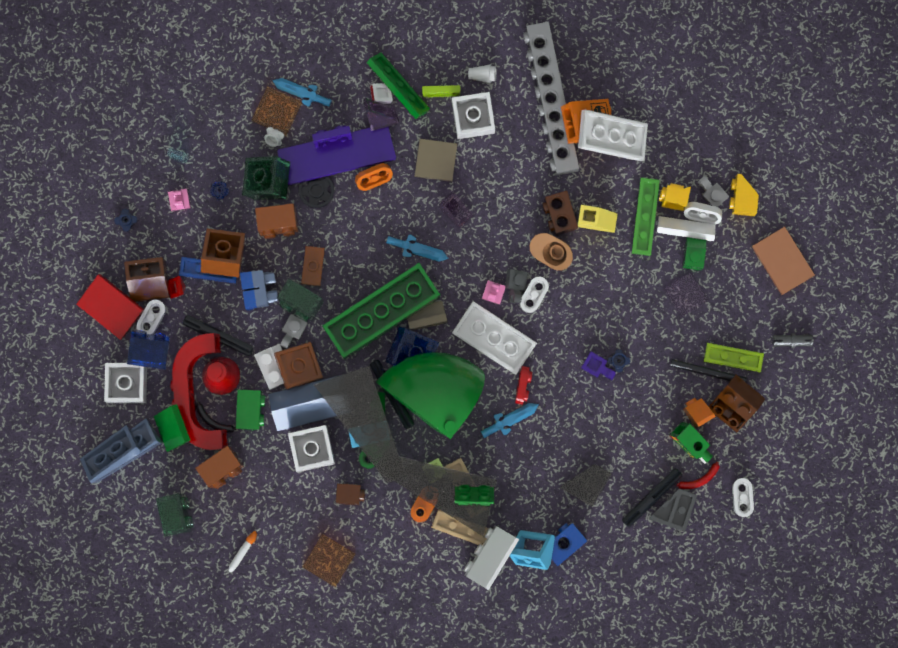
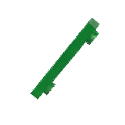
(398, 85)

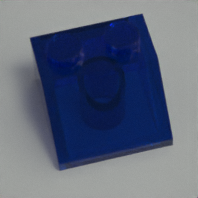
(409, 344)
(148, 349)

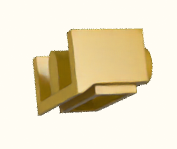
(674, 196)

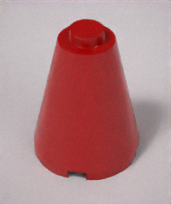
(221, 375)

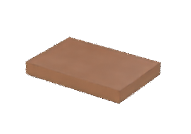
(783, 260)

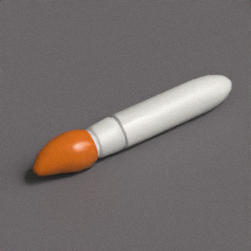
(242, 551)

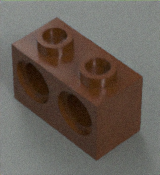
(565, 212)
(350, 494)

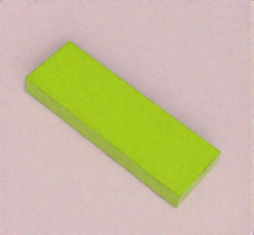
(733, 357)

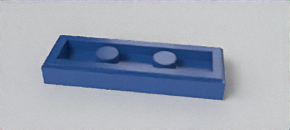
(192, 268)

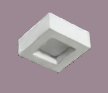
(381, 93)

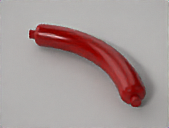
(701, 481)

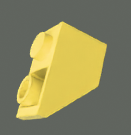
(596, 219)

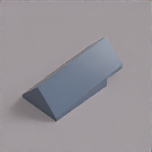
(299, 406)
(119, 450)

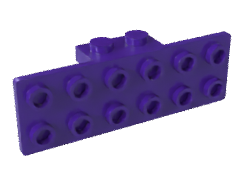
(337, 152)

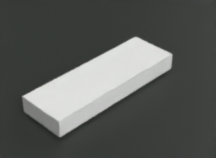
(686, 228)

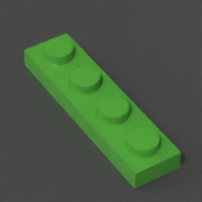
(645, 216)

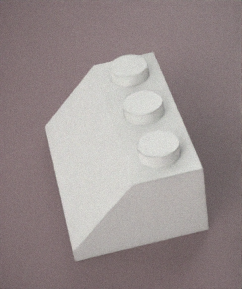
(490, 557)

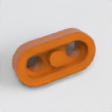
(373, 177)
(421, 504)

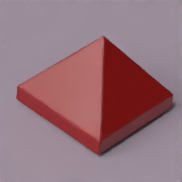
(176, 287)

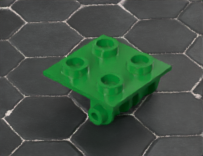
(480, 495)

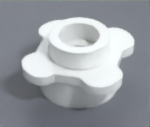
(273, 137)

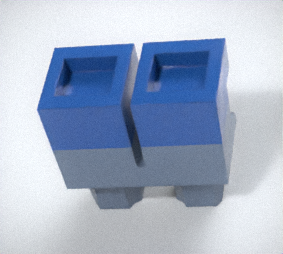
(260, 296)

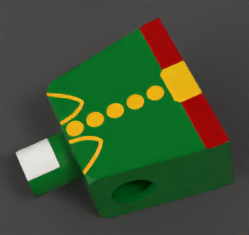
(686, 436)

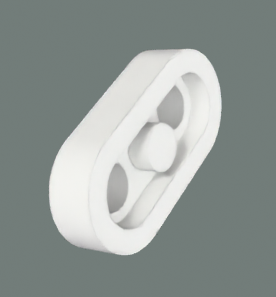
(703, 213)
(534, 295)
(150, 317)
(743, 497)

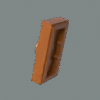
(313, 266)

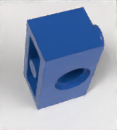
(575, 540)

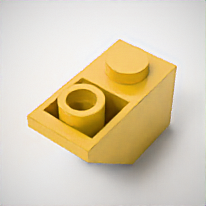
(745, 197)

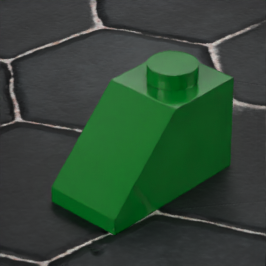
(694, 254)

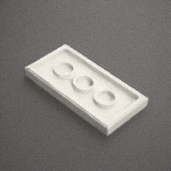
(612, 135)
(494, 338)

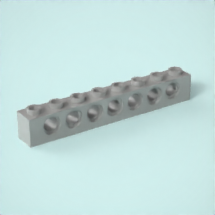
(542, 33)

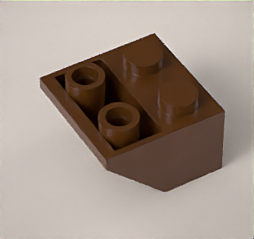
(147, 279)
(736, 403)

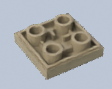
(436, 160)

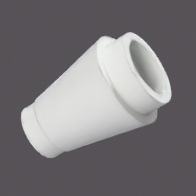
(483, 73)

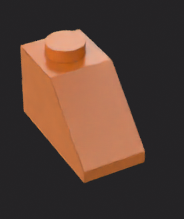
(698, 412)

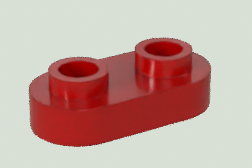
(521, 393)

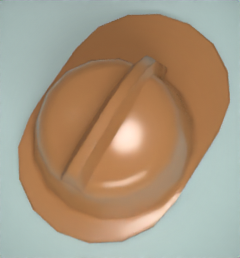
(551, 251)

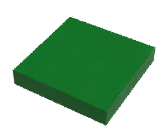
(171, 428)

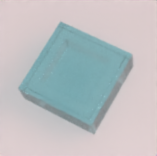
(177, 155)

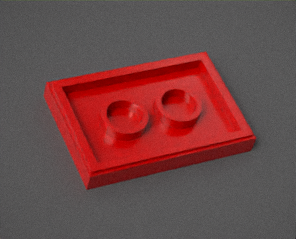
(110, 306)

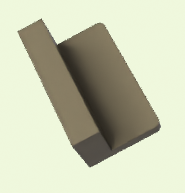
(429, 316)

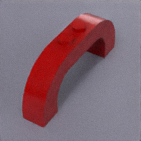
(183, 390)

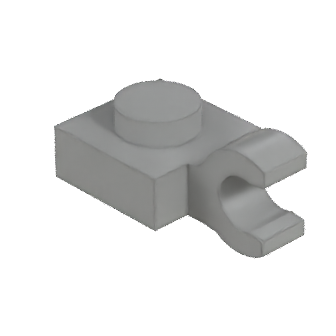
(714, 194)
(294, 329)

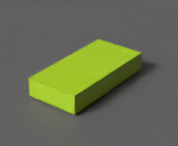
(441, 91)

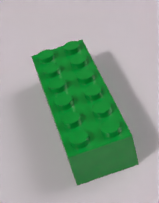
(381, 311)

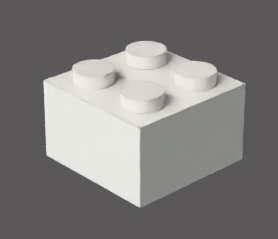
(473, 115)
(125, 383)
(311, 448)

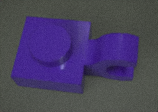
(595, 365)

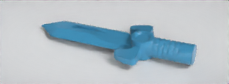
(301, 92)
(417, 248)
(510, 419)

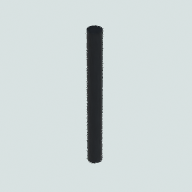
(703, 370)

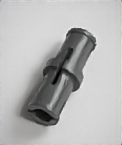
(793, 340)

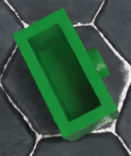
(249, 410)

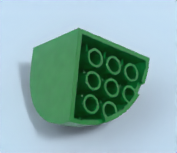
(436, 388)

